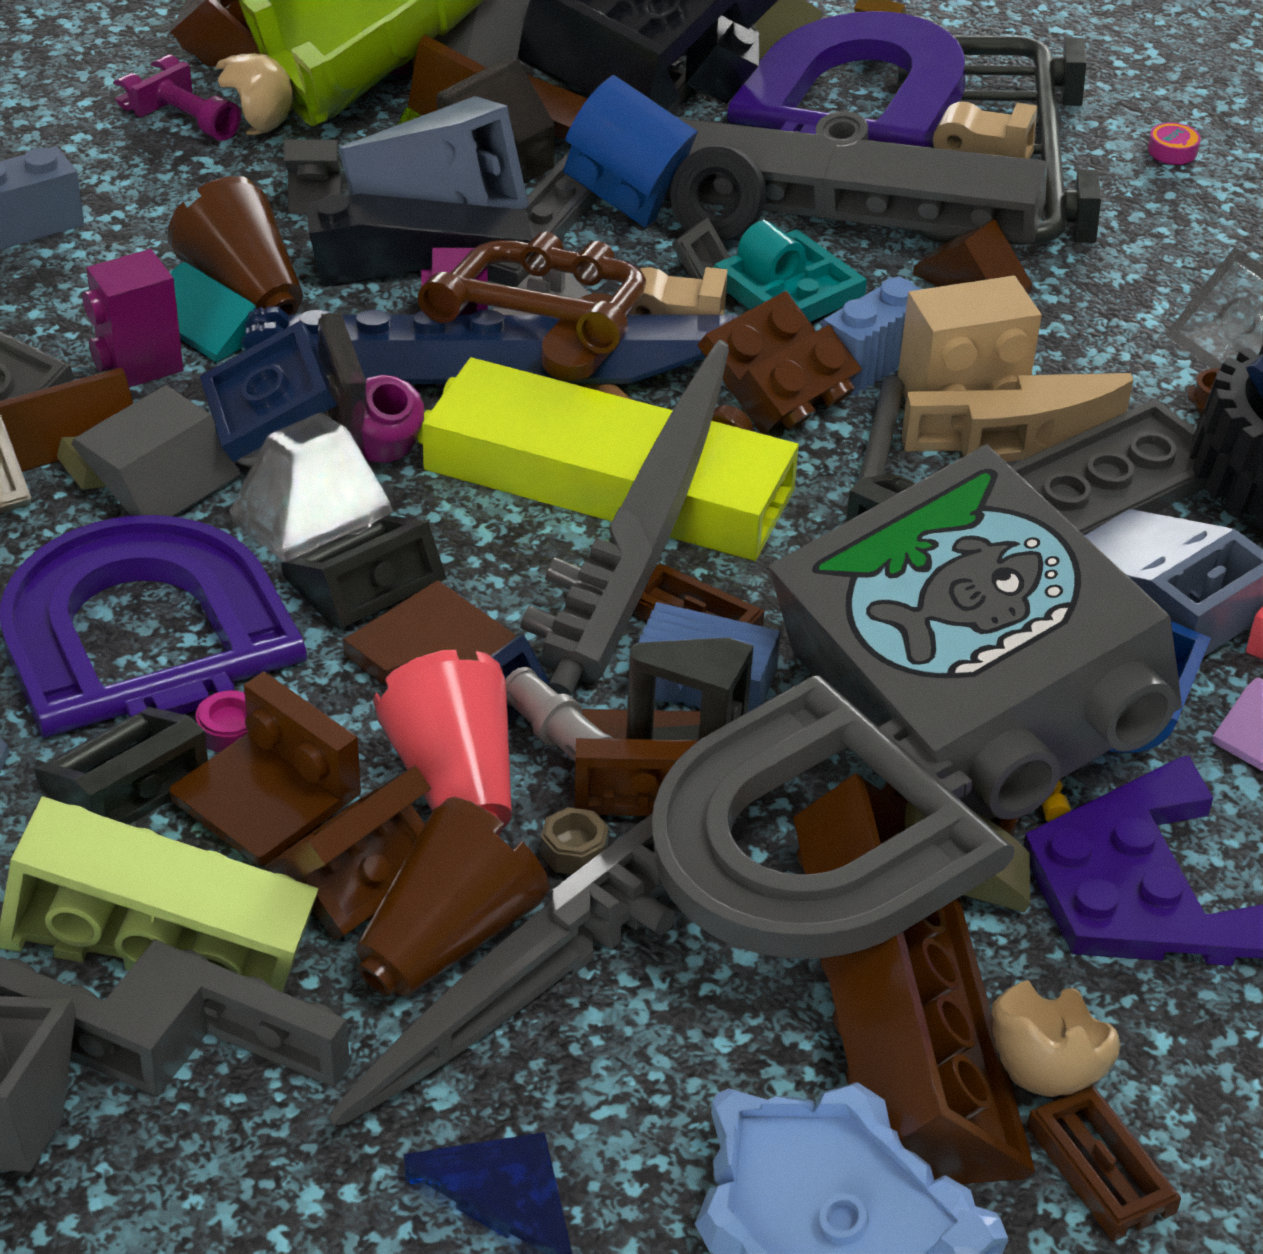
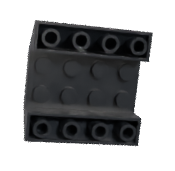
(632, 39)

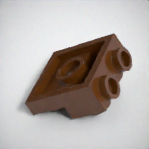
(782, 364)

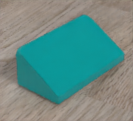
(209, 313)

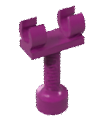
(173, 86)

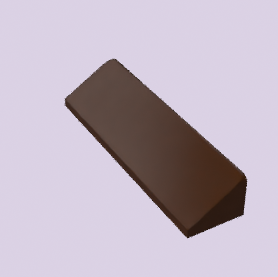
(65, 410)

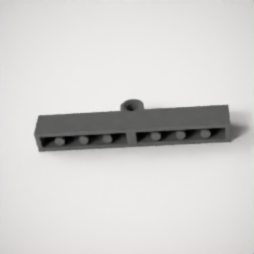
(879, 183)

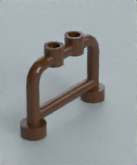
(599, 323)

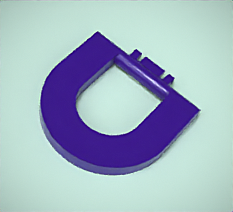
(799, 58)
(192, 555)

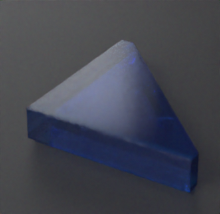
(500, 1185)

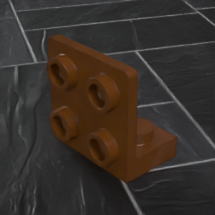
(625, 773)
(276, 778)

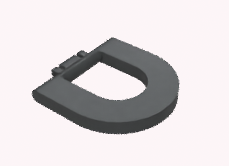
(832, 909)

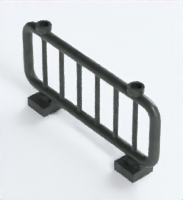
(1067, 71)

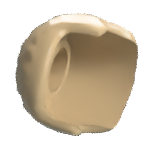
(262, 89)
(1051, 1043)

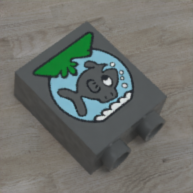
(983, 632)

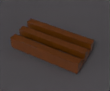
(695, 596)
(1092, 1167)

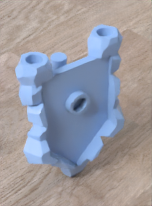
(831, 1183)

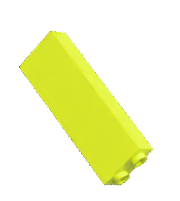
(588, 447)

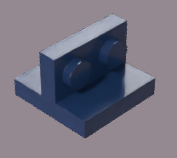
(267, 390)

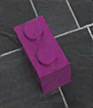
(134, 317)

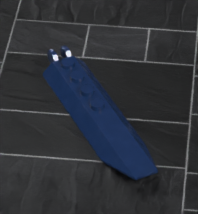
(435, 351)

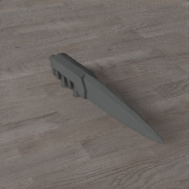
(614, 578)
(588, 906)

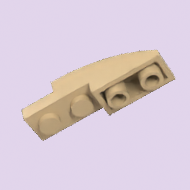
(1015, 421)

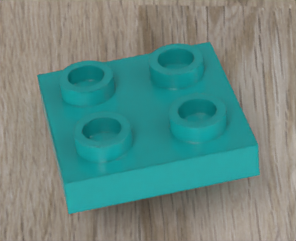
(780, 261)

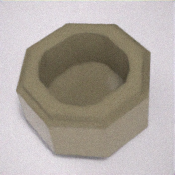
(572, 839)

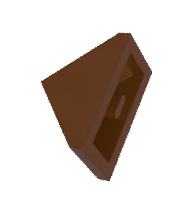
(971, 258)

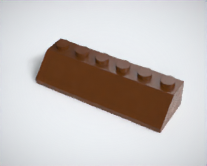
(917, 1011)

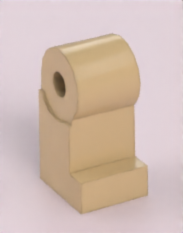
(984, 132)
(682, 295)

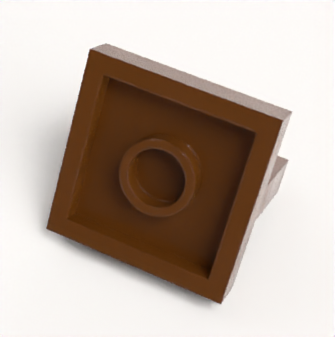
(357, 853)

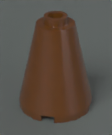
(237, 243)
(448, 899)

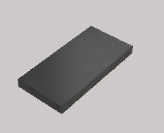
(1117, 466)

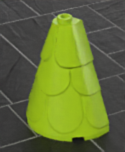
(344, 46)

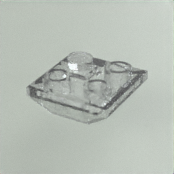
(308, 489)

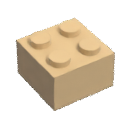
(968, 336)

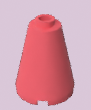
(453, 727)

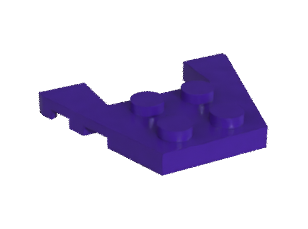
(1119, 883)

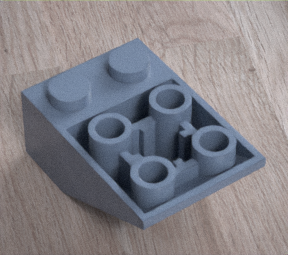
(444, 156)
(1191, 569)

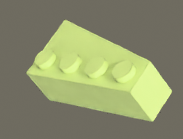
(118, 887)

